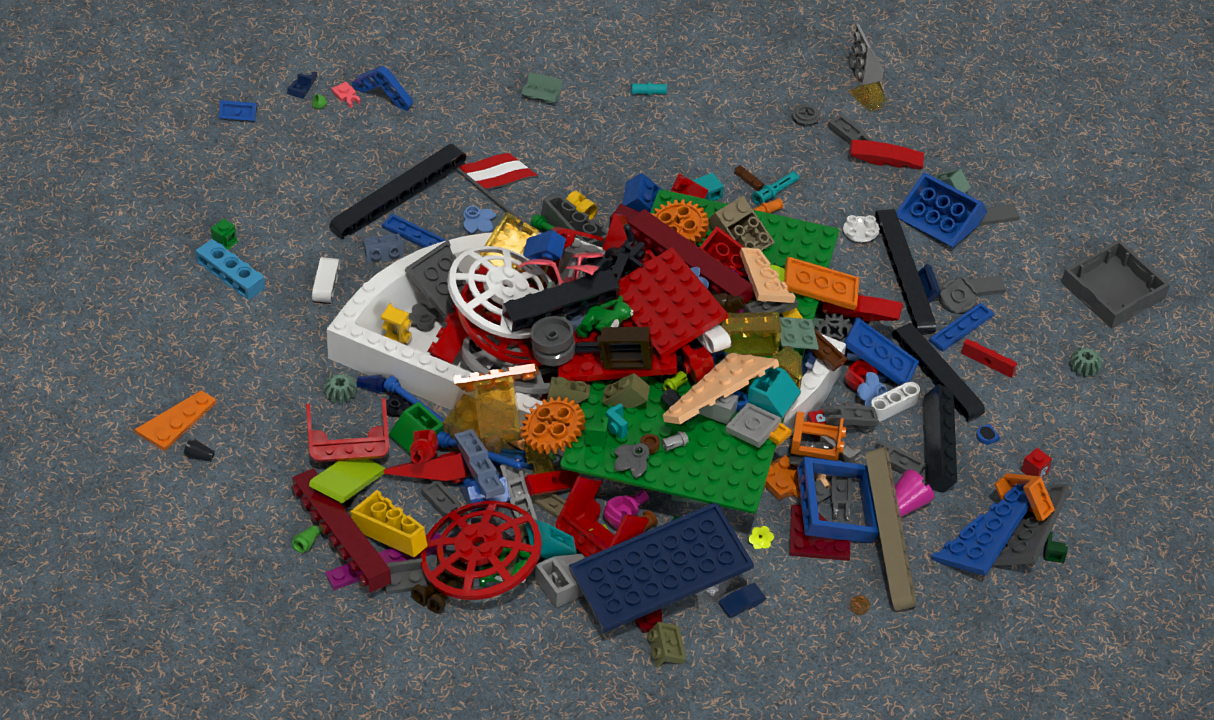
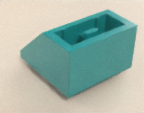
(774, 392)
(553, 540)

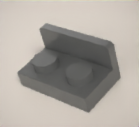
(405, 576)

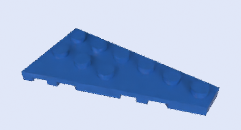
(986, 535)

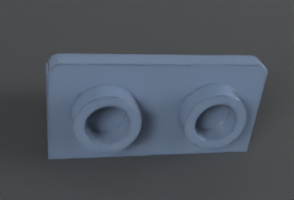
(383, 247)

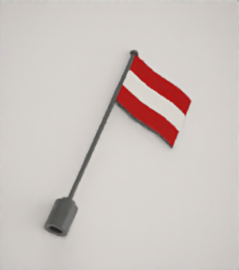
(496, 173)

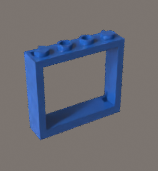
(828, 529)

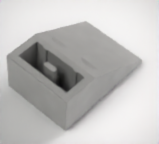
(864, 59)
(557, 580)

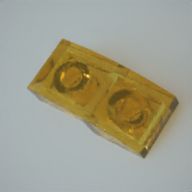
(540, 461)

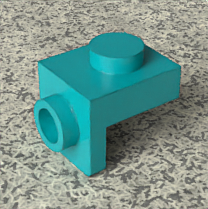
(616, 423)

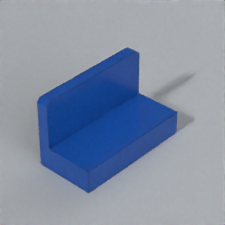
(237, 110)

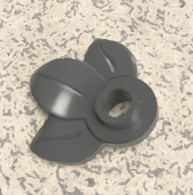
(423, 316)
(629, 459)

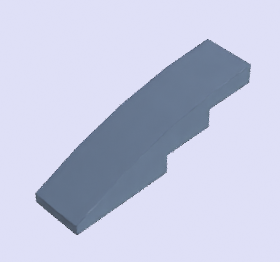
(479, 464)

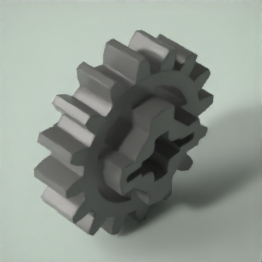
(834, 325)

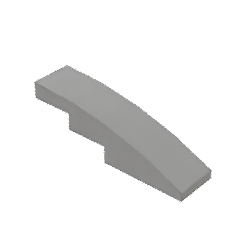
(518, 490)

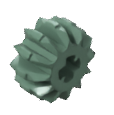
(1086, 361)
(340, 388)

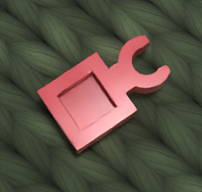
(346, 92)

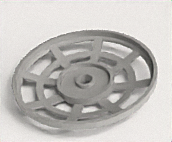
(532, 388)

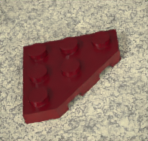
(813, 546)

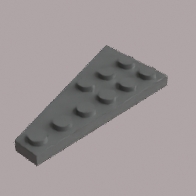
(431, 277)
(1031, 534)

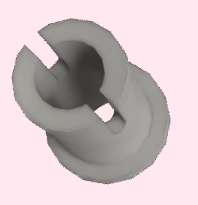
(679, 439)

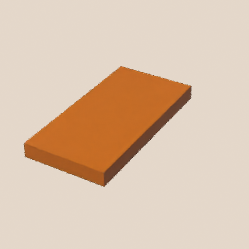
(821, 283)

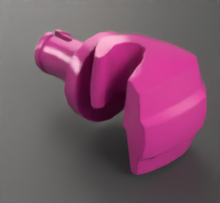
(621, 505)

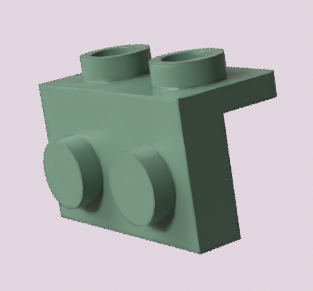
(543, 87)

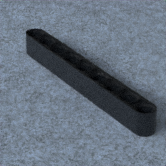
(397, 191)
(906, 271)

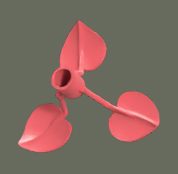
(586, 268)

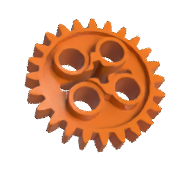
(685, 219)
(553, 425)

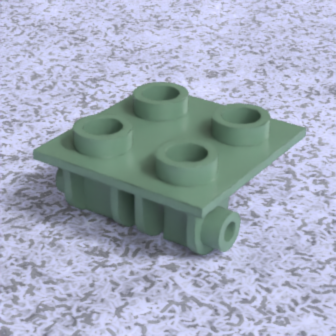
(798, 333)

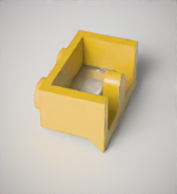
(397, 324)

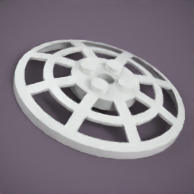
(494, 287)

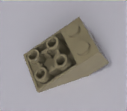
(742, 224)

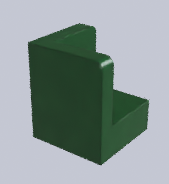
(1055, 550)

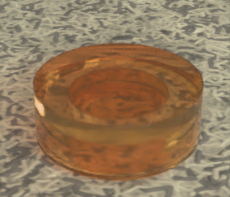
(860, 605)

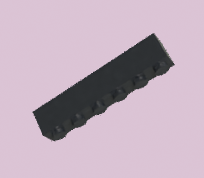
(561, 300)
(940, 438)

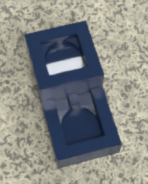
(743, 598)

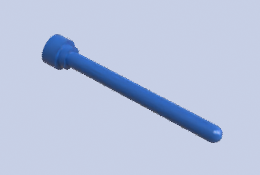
(392, 385)
(446, 440)

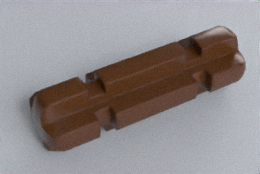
(749, 178)

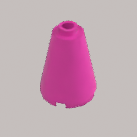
(912, 492)

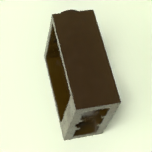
(626, 360)

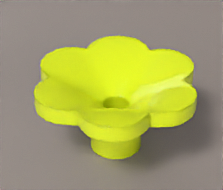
(764, 540)

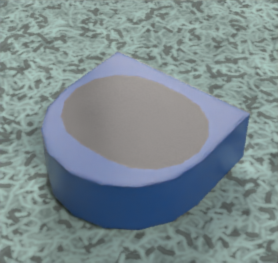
(987, 435)

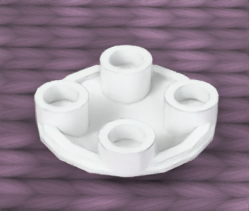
(861, 228)

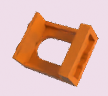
(833, 432)
(1034, 489)

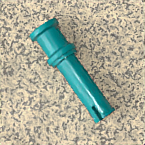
(770, 191)

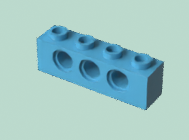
(230, 269)

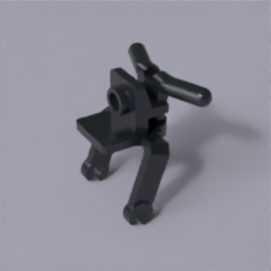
(628, 255)

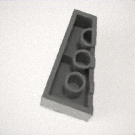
(563, 214)

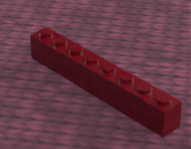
(661, 237)
(342, 533)

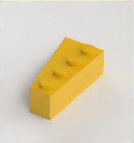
(389, 525)

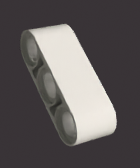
(325, 279)
(715, 339)
(896, 400)

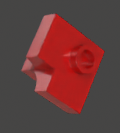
(697, 362)

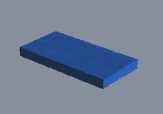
(880, 352)

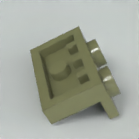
(666, 644)

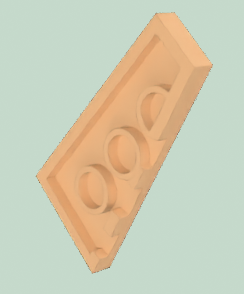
(763, 278)

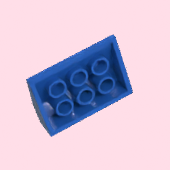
(941, 210)

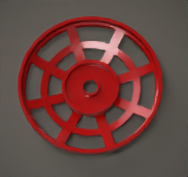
(496, 319)
(483, 554)

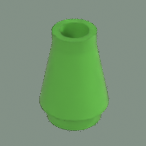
(304, 540)

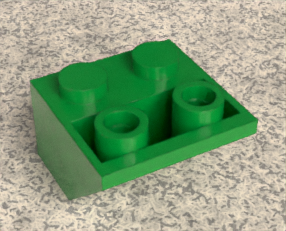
(412, 420)

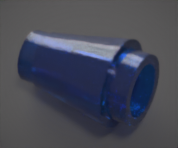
(371, 383)

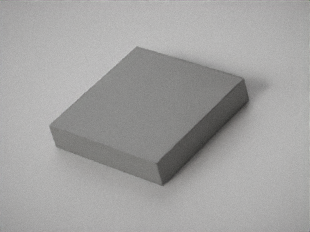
(753, 425)

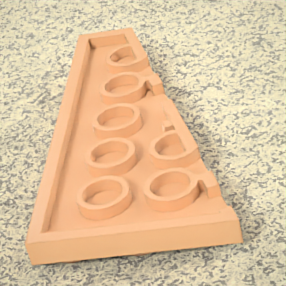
(722, 381)

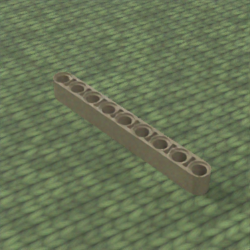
(890, 529)

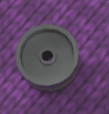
(553, 341)

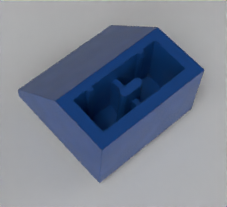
(640, 193)
(472, 492)

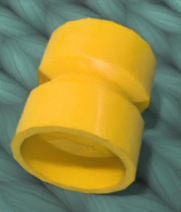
(583, 204)

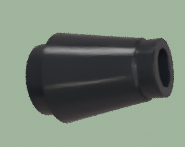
(197, 450)

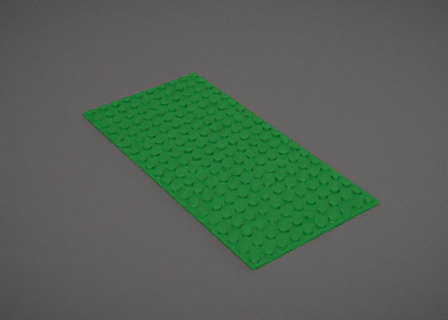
(713, 462)

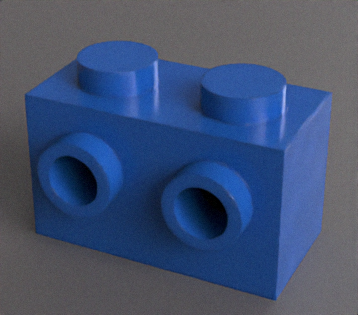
(544, 246)

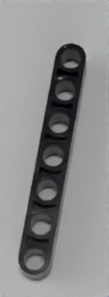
(938, 370)

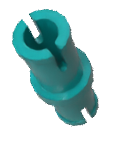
(640, 88)

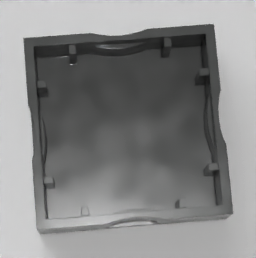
(1115, 284)

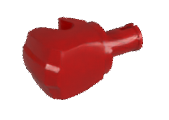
(857, 374)
(424, 446)

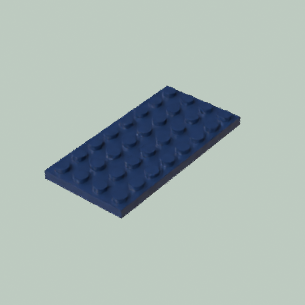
(660, 567)

